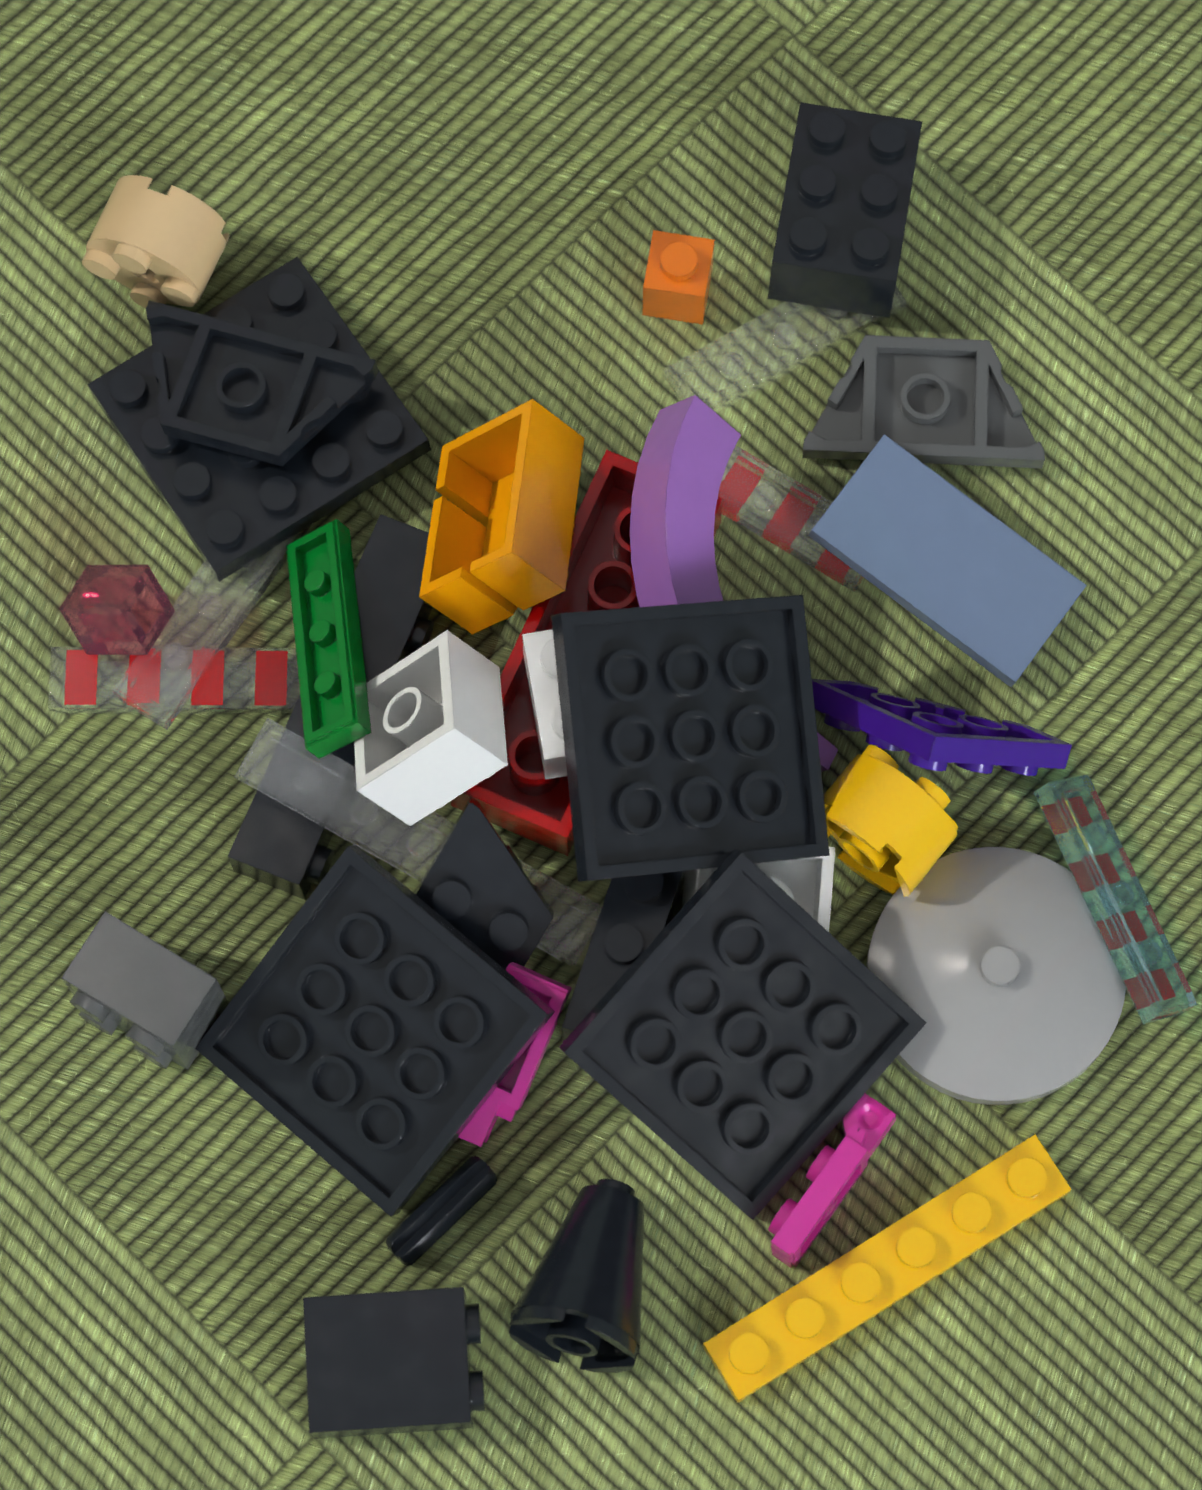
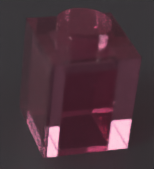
(117, 609)

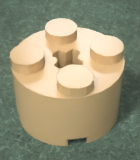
(156, 243)

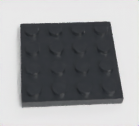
(246, 505)
(689, 736)
(374, 1030)
(743, 1034)

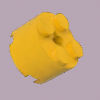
(887, 822)

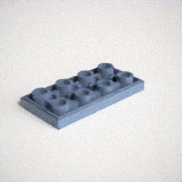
(947, 560)

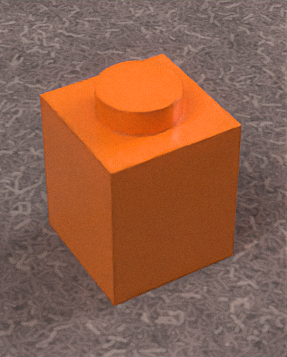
(678, 277)

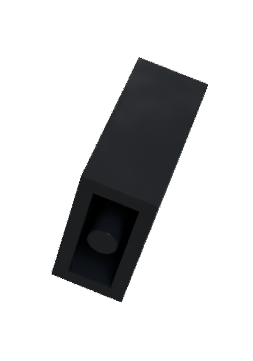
(391, 1362)

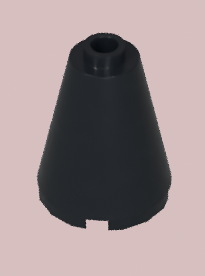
(588, 1284)

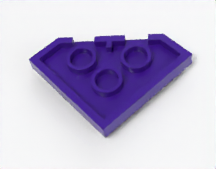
(936, 731)

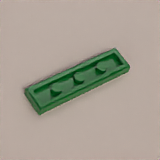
(328, 639)

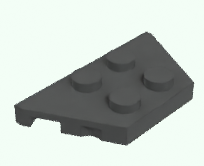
(932, 399)

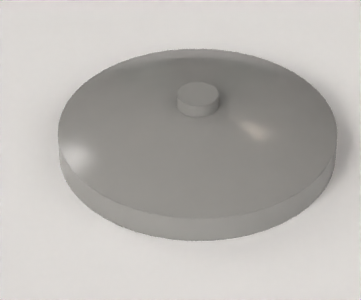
(1001, 972)

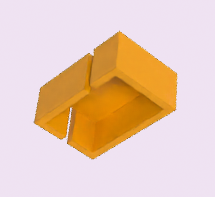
(522, 485)

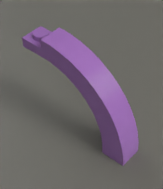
(676, 511)

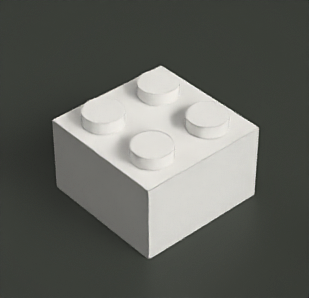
(431, 729)

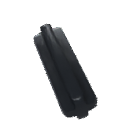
(441, 1210)

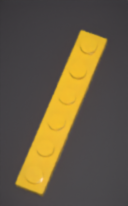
(886, 1268)

